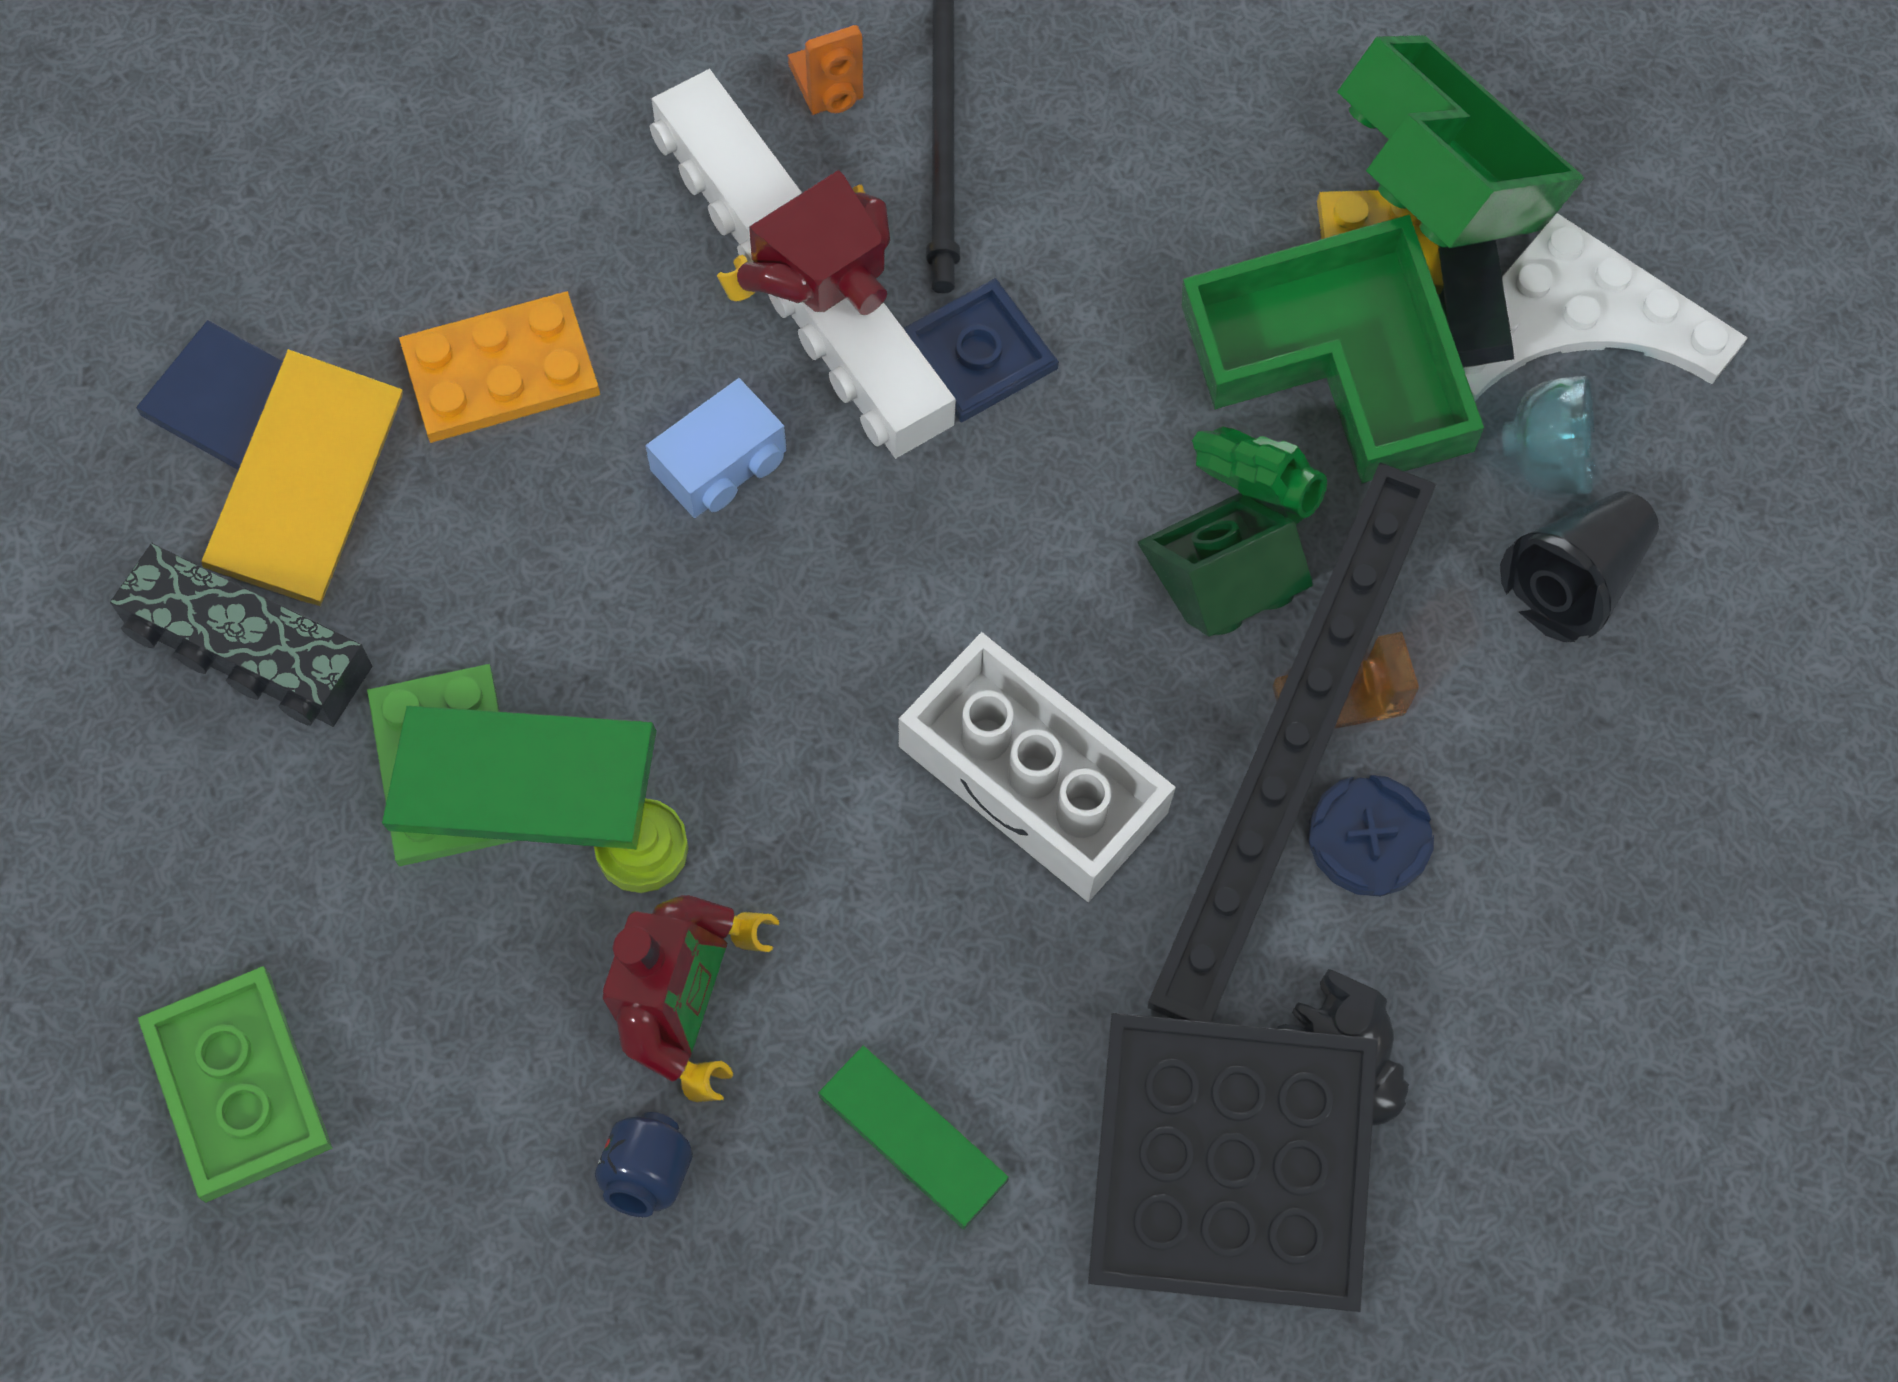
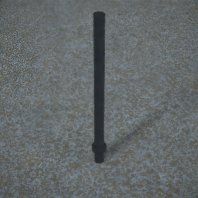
(943, 250)

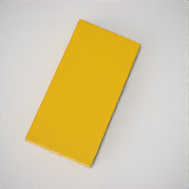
(302, 478)

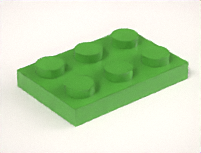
(459, 689)
(234, 1084)

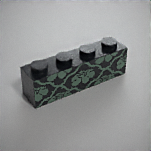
(241, 636)

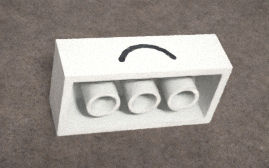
(1035, 766)

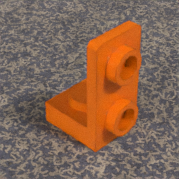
(830, 70)

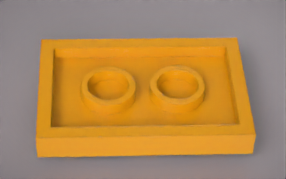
(499, 366)

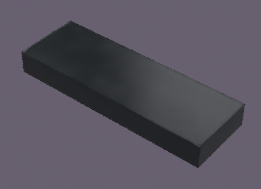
(1476, 303)

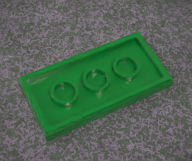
(520, 777)

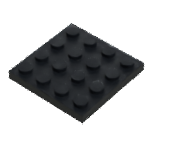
(1234, 1162)

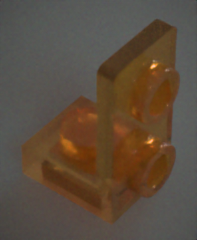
(1382, 686)

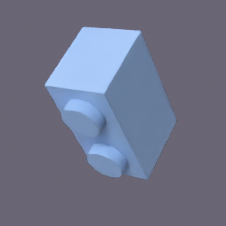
(717, 449)

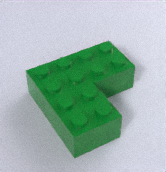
(1453, 147)
(1347, 313)

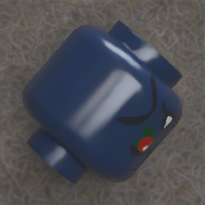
(643, 1164)

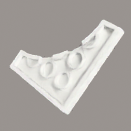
(1585, 296)

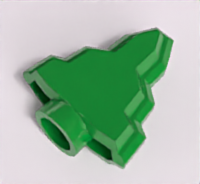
(1262, 470)

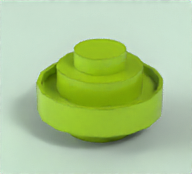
(658, 856)

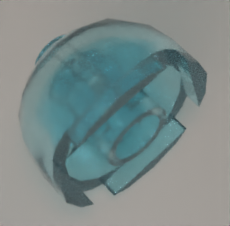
(1554, 436)

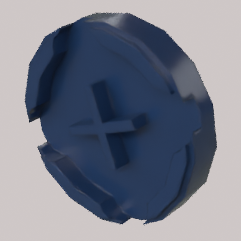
(1371, 835)

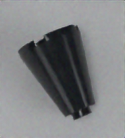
(1580, 565)

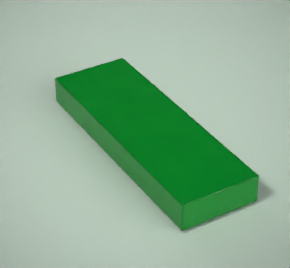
(913, 1137)

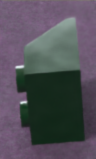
(1229, 563)

